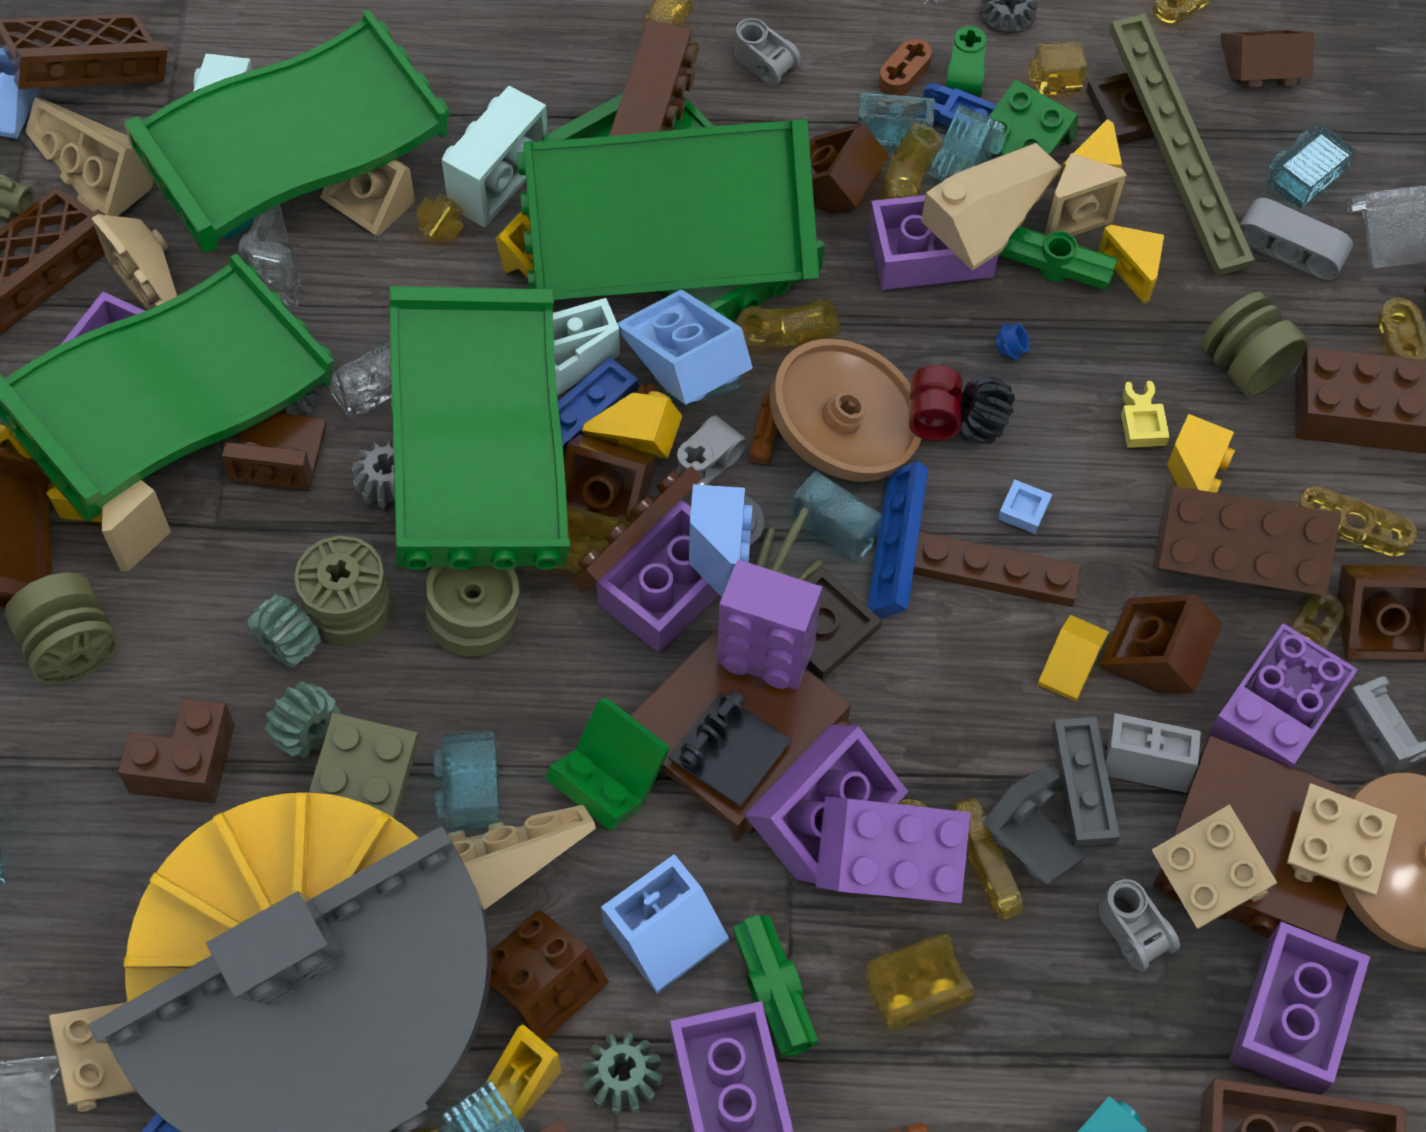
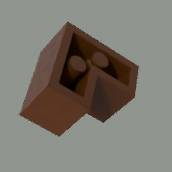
(188, 763)

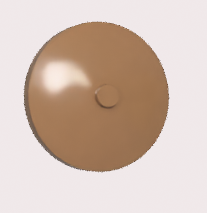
(844, 409)
(1400, 904)

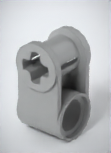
(762, 51)
(711, 450)
(1139, 927)

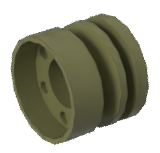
(1254, 344)
(343, 590)
(61, 628)

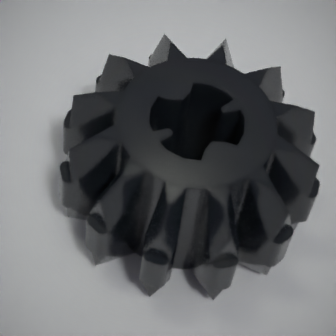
(985, 409)

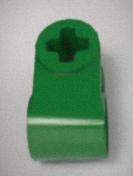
(967, 61)

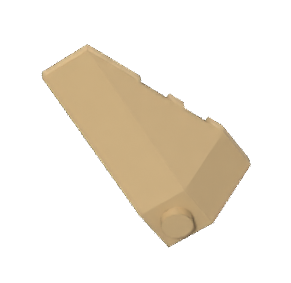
(90, 157)
(986, 203)
(137, 258)
(513, 854)

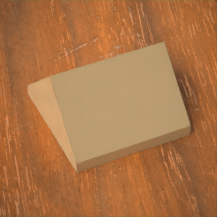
(1085, 196)
(375, 197)
(133, 524)

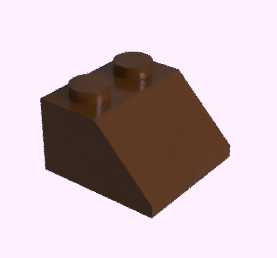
(1268, 55)
(844, 167)
(606, 476)
(1383, 611)
(1162, 642)

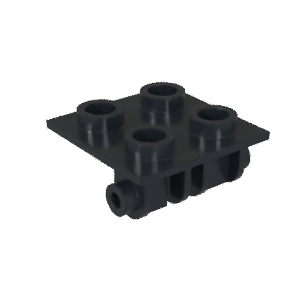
(730, 748)

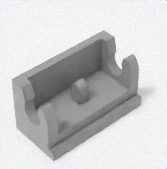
(1383, 727)
(1152, 752)

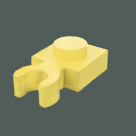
(1142, 421)

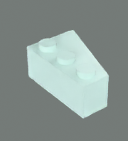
(583, 341)

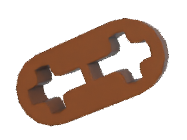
(910, 71)

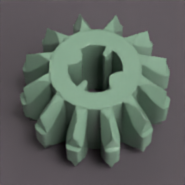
(284, 630)
(301, 719)
(603, 1073)

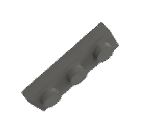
(1085, 781)

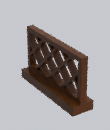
(73, 64)
(52, 268)

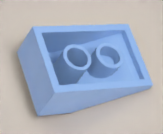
(687, 345)

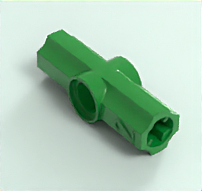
(1060, 257)
(776, 984)

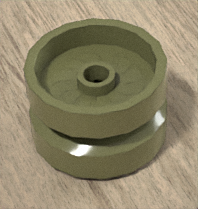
(471, 608)

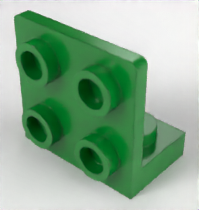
(1033, 119)
(610, 765)

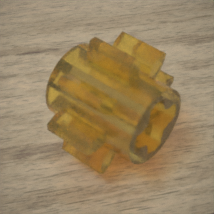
(439, 218)

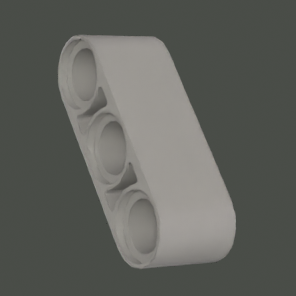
(1295, 238)

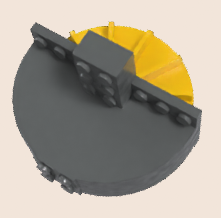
(302, 972)

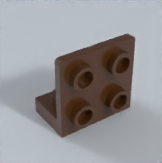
(277, 452)
(544, 974)

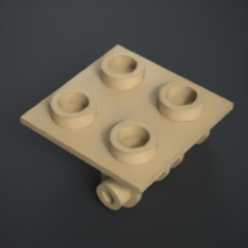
(1341, 840)
(1214, 867)
(86, 1066)

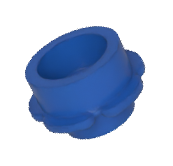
(1012, 340)

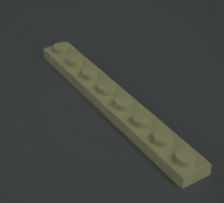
(1181, 145)

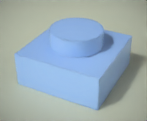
(1024, 506)

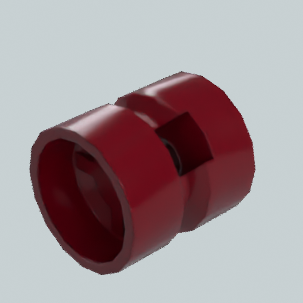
(935, 403)

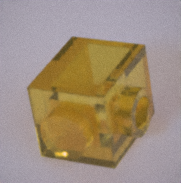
(1058, 67)

